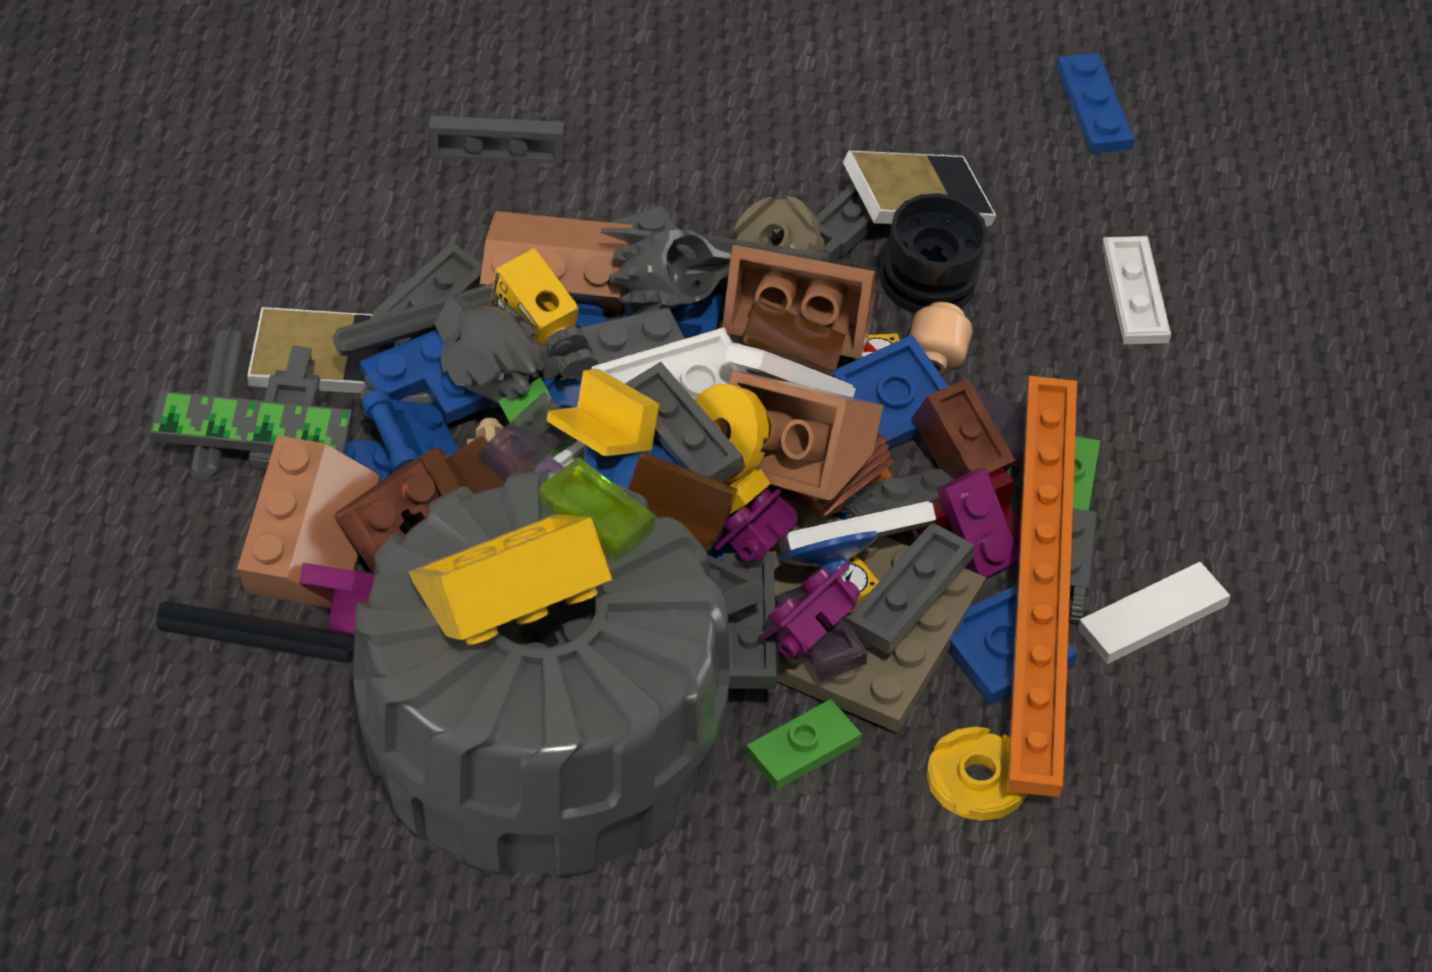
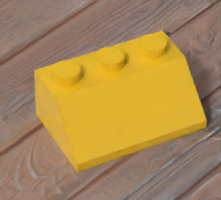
(513, 577)

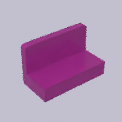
(348, 590)

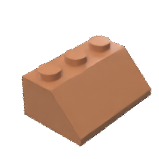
(570, 247)
(809, 288)
(813, 434)
(298, 521)

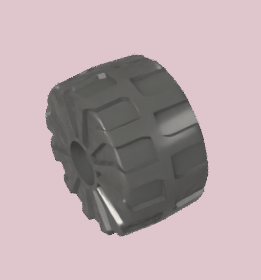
(558, 730)

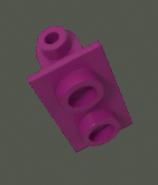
(760, 525)
(796, 622)

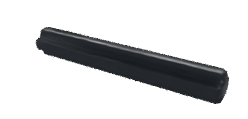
(255, 631)

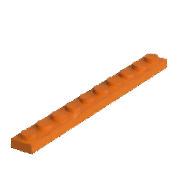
(1043, 590)

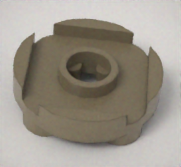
(781, 217)

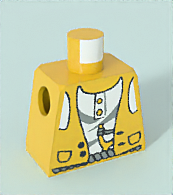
(533, 296)

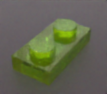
(587, 493)

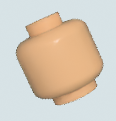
(942, 334)

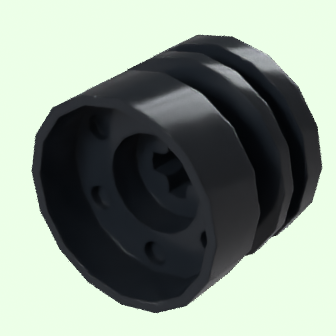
(933, 252)

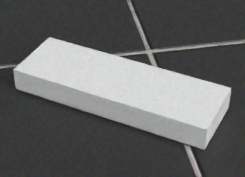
(1136, 290)
(781, 368)
(883, 522)
(1153, 612)

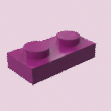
(978, 518)

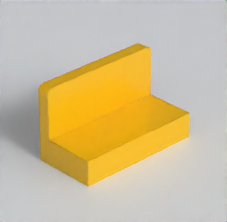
(609, 416)

